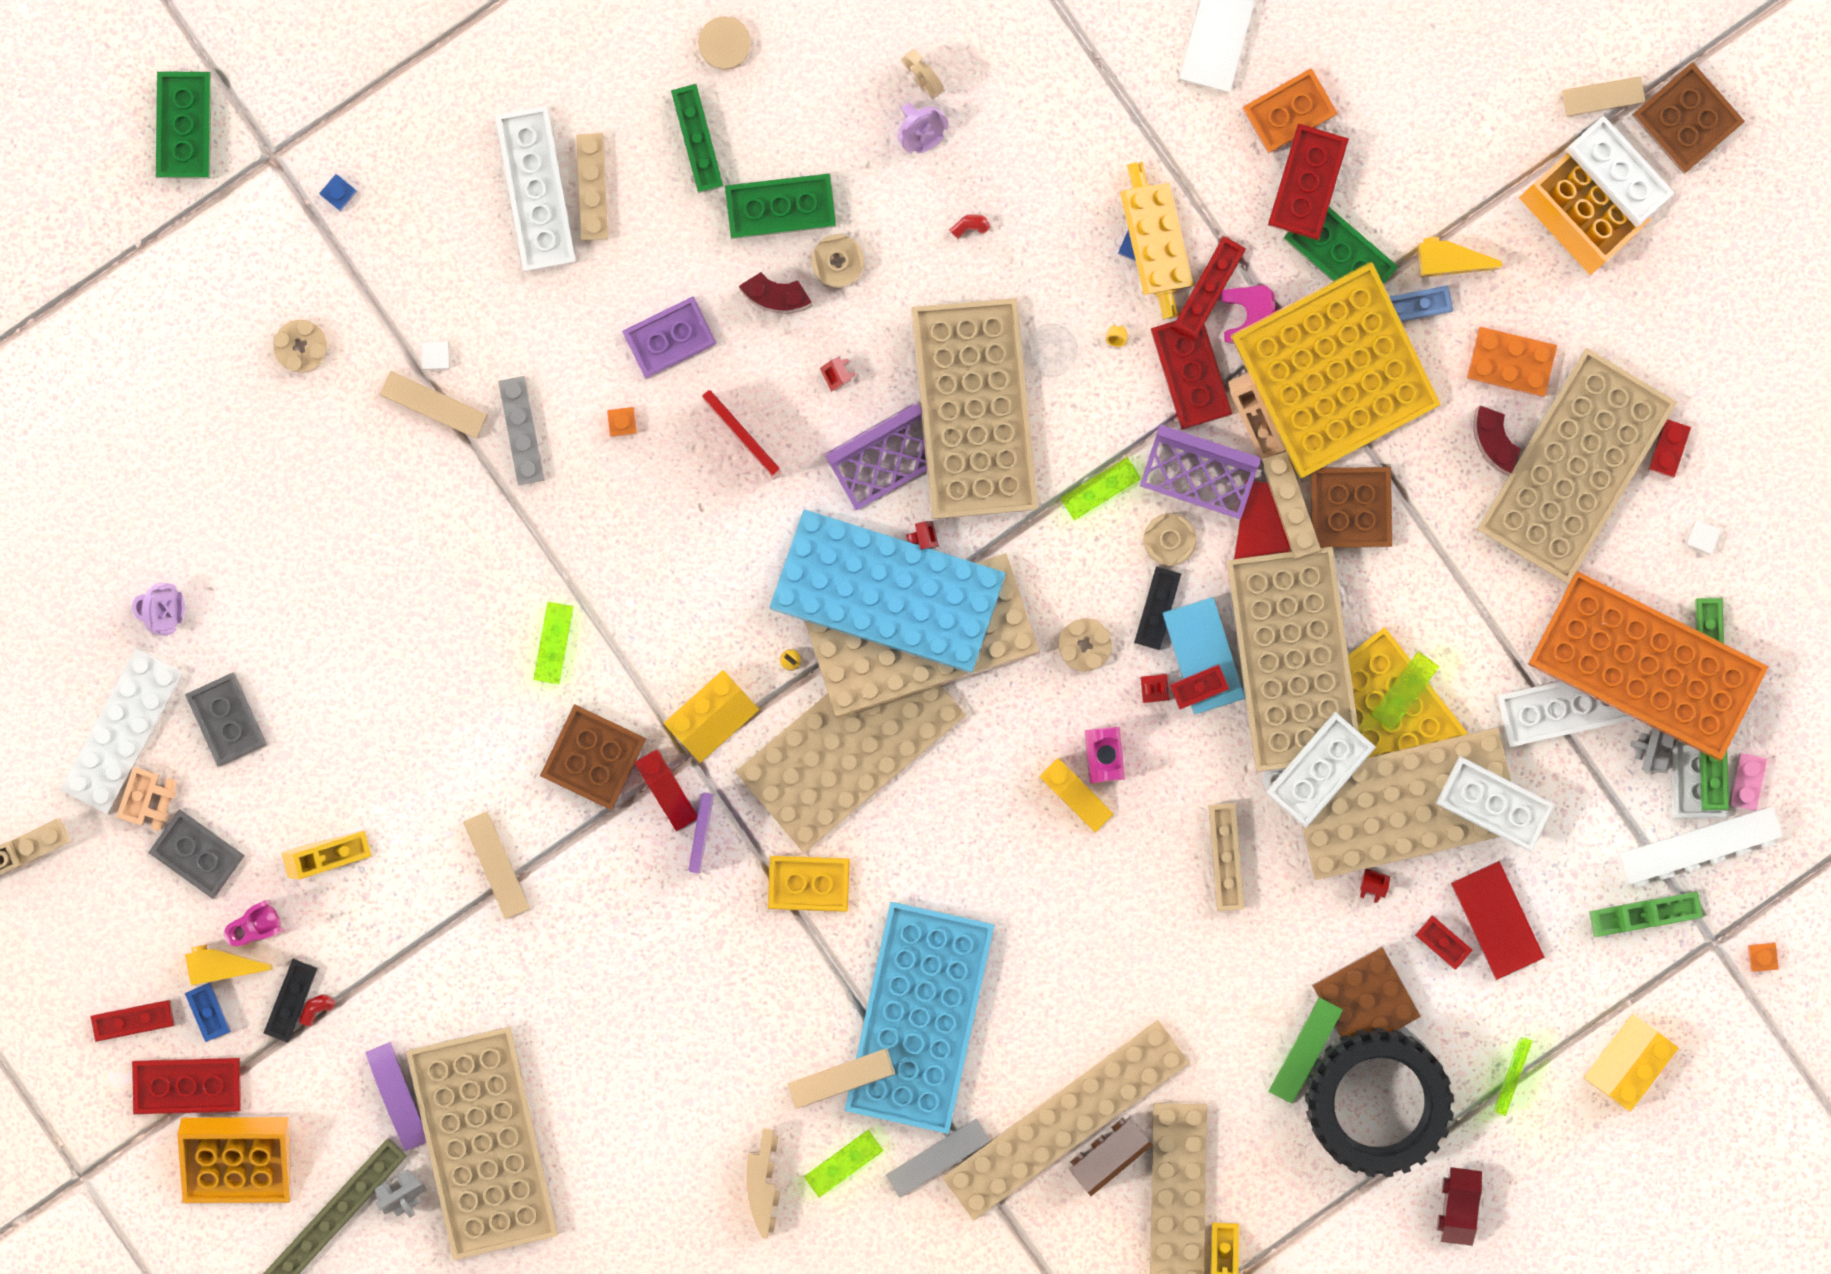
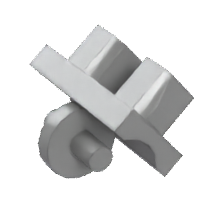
(1652, 761)
(403, 1199)

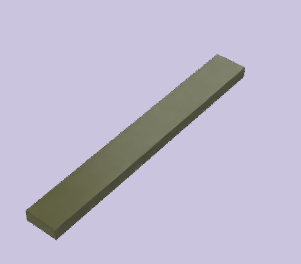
(339, 1210)

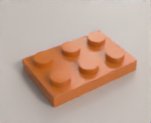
(1281, 109)
(1511, 361)

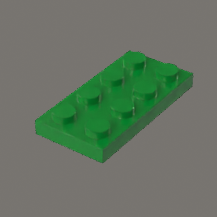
(183, 125)
(780, 206)
(1341, 250)

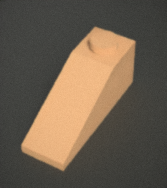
(1255, 417)

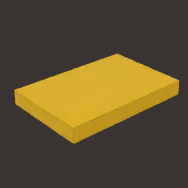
(808, 883)

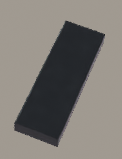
(1159, 600)
(290, 1000)

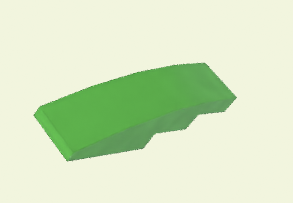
(1645, 914)
(1305, 1050)

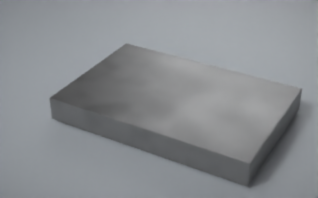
(226, 719)
(196, 854)

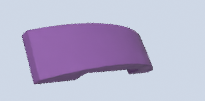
(396, 1095)

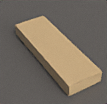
(1603, 96)

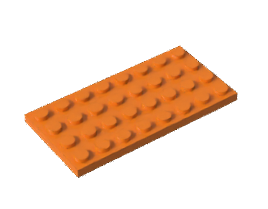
(1648, 665)

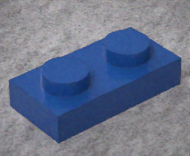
(207, 1012)

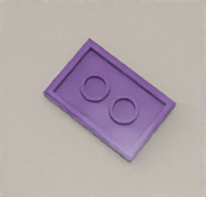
(669, 337)
(701, 832)

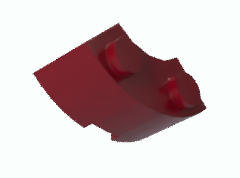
(775, 296)
(1492, 440)
(1460, 1206)

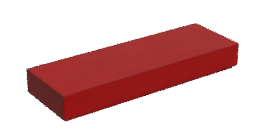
(132, 1020)

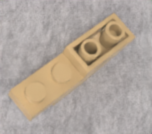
(32, 845)
(762, 1194)

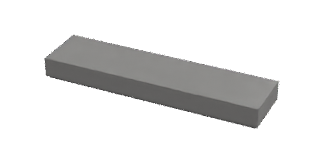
(938, 1158)

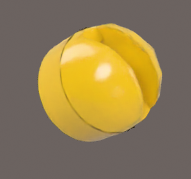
(1116, 336)
(794, 655)

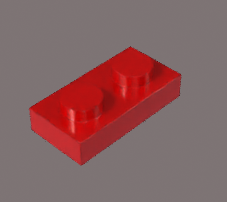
(1669, 448)
(1199, 686)
(1443, 942)

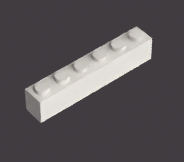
(1700, 845)

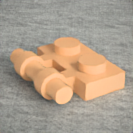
(139, 795)

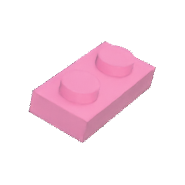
(1747, 781)

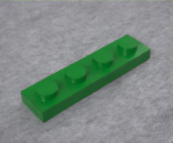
(697, 138)

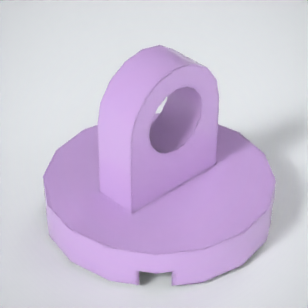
(921, 128)
(160, 608)

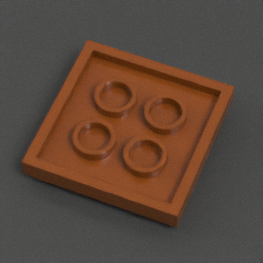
(1688, 118)
(1352, 507)
(593, 757)
(1368, 994)

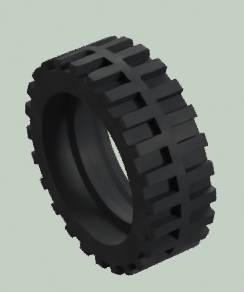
(1399, 1155)

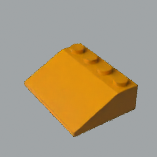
(1579, 214)
(234, 1159)

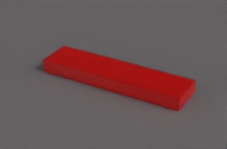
(1209, 287)

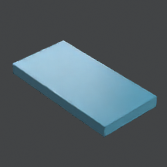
(1202, 643)

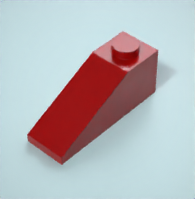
(666, 789)

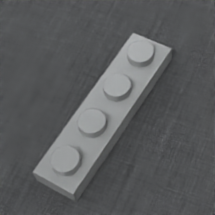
(521, 430)

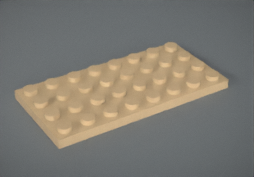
(974, 408)
(1576, 466)
(1290, 651)
(870, 674)
(831, 765)
(1391, 810)
(482, 1143)

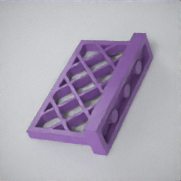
(867, 440)
(1206, 449)

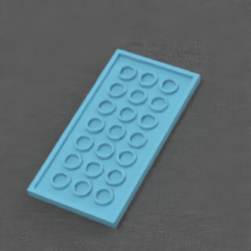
(887, 591)
(922, 1014)

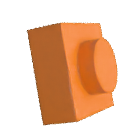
(622, 422)
(1763, 957)

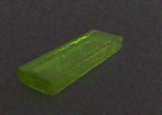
(1100, 488)
(553, 643)
(1405, 690)
(1512, 1076)
(843, 1163)

